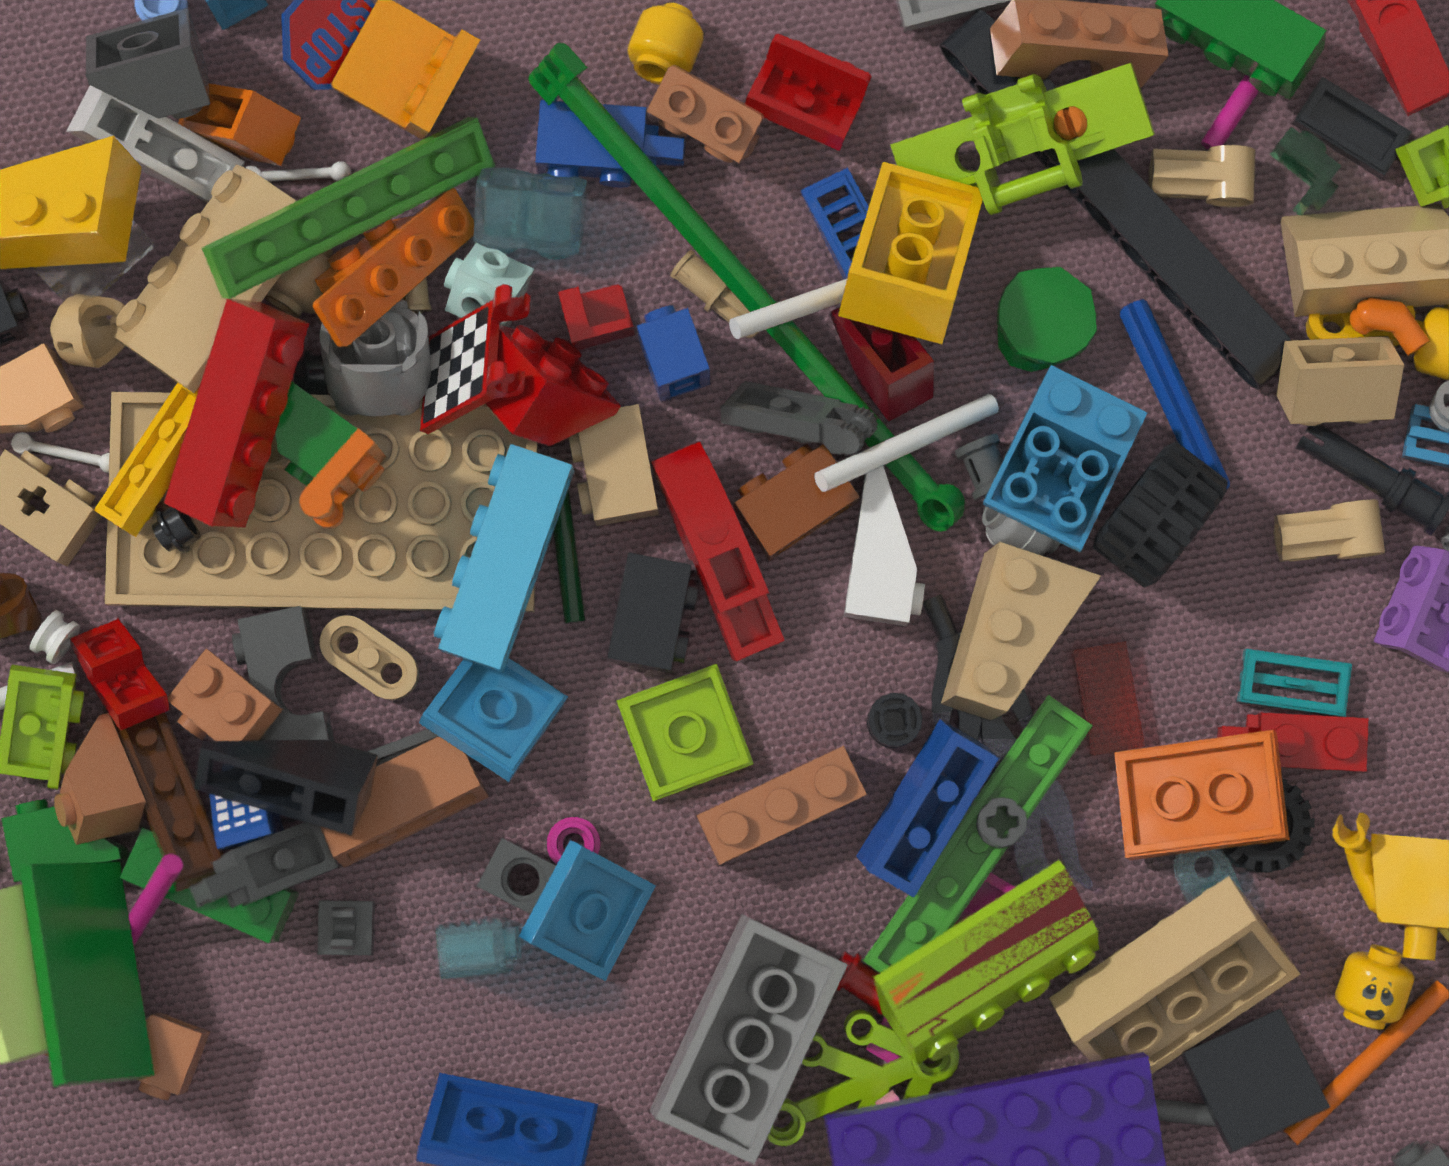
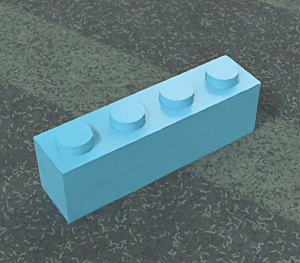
(505, 558)

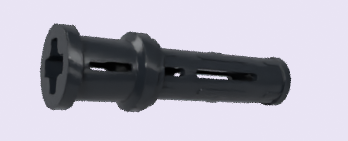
(1398, 489)

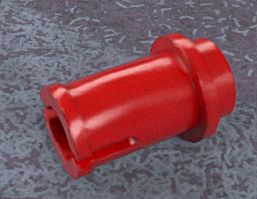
(859, 980)

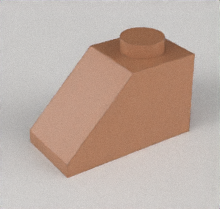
(100, 788)

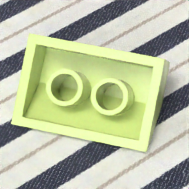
(20, 1006)

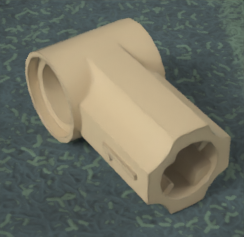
(1219, 175)
(1343, 531)

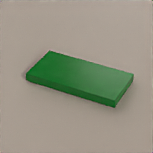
(86, 973)

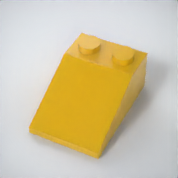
(911, 253)

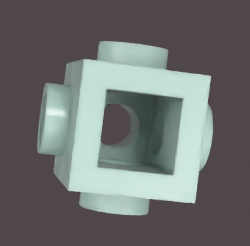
(477, 277)

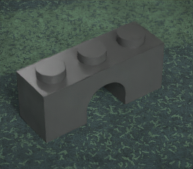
(271, 648)

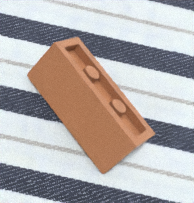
(409, 797)

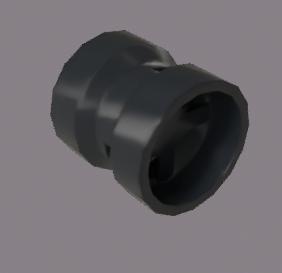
(889, 727)

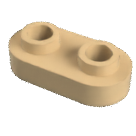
(370, 657)

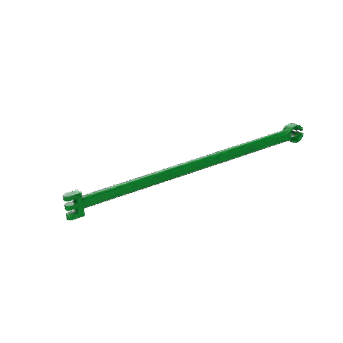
(558, 78)

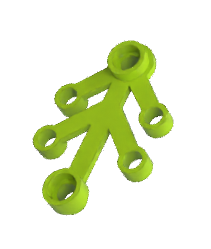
(868, 1079)

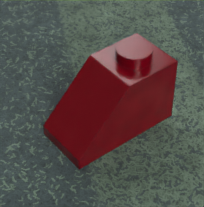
(888, 365)

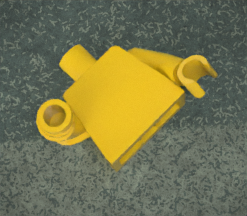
(1401, 882)

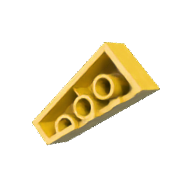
(69, 207)

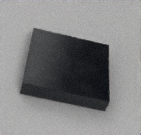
(1255, 1081)

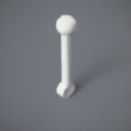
(337, 172)
(25, 442)

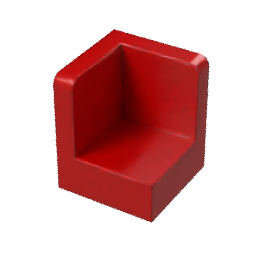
(596, 316)

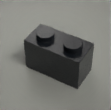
(652, 612)

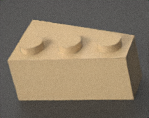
(1011, 626)

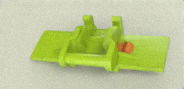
(1026, 119)

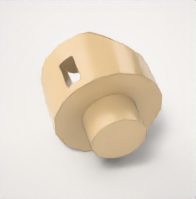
(84, 332)

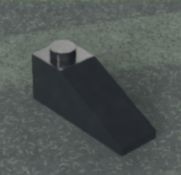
(293, 778)

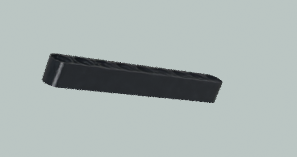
(1146, 231)

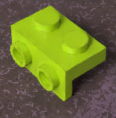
(37, 723)

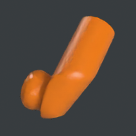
(1391, 317)

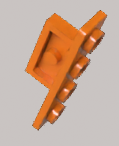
(388, 264)

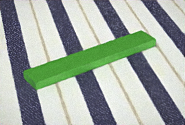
(347, 208)
(966, 859)

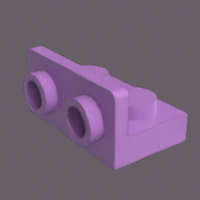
(1419, 609)

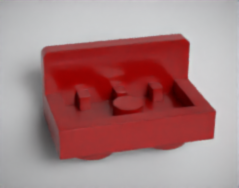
(809, 91)

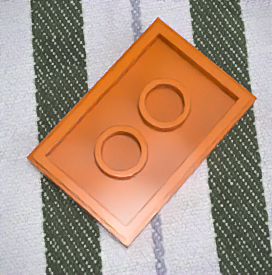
(1201, 795)

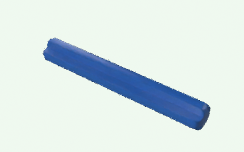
(1169, 384)

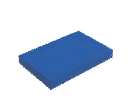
(503, 1126)

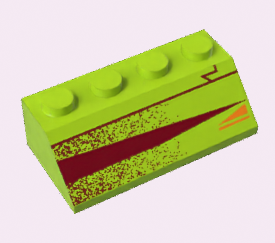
(987, 964)

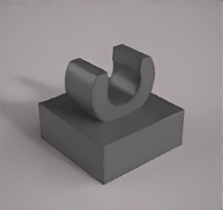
(346, 927)

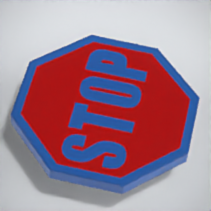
(320, 36)

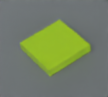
(685, 732)

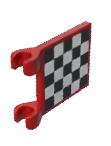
(466, 362)

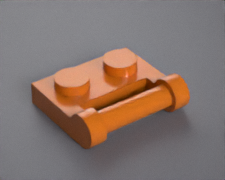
(351, 468)

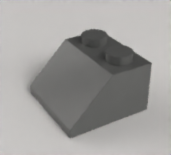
(151, 65)

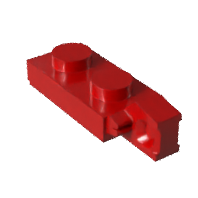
(1312, 740)

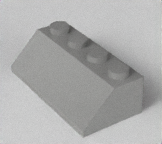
(747, 1039)

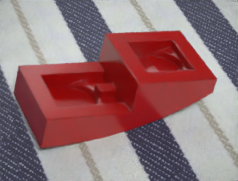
(119, 674)

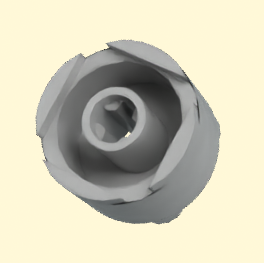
(383, 368)

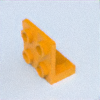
(403, 67)

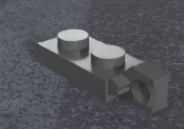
(267, 866)

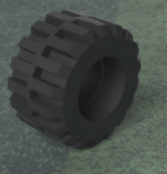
(1160, 514)

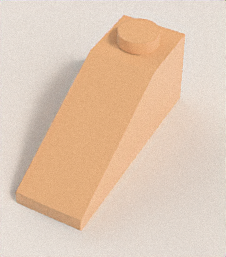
(36, 393)

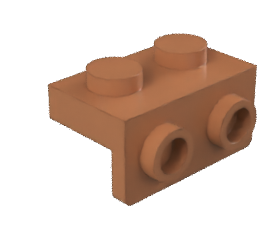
(707, 114)
(221, 702)

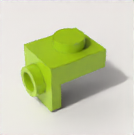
(1428, 166)

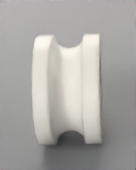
(54, 637)

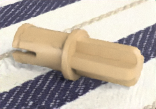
(708, 287)

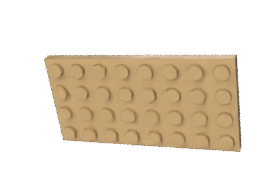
(385, 555)

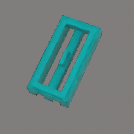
(1248, 677)

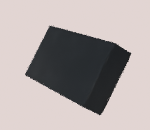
(1351, 127)

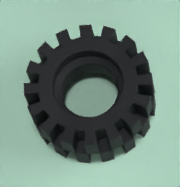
(1279, 853)

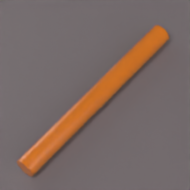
(1373, 1057)

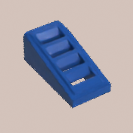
(829, 232)

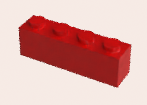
(236, 413)

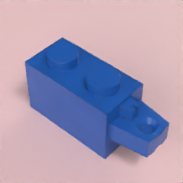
(570, 149)

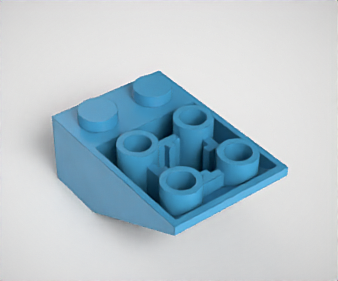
(1064, 458)

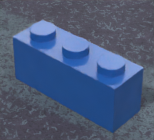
(927, 808)

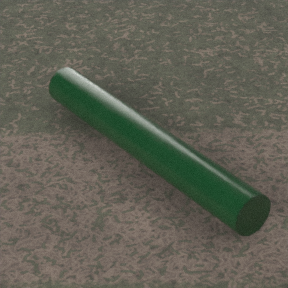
(568, 566)

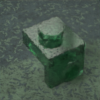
(1307, 159)

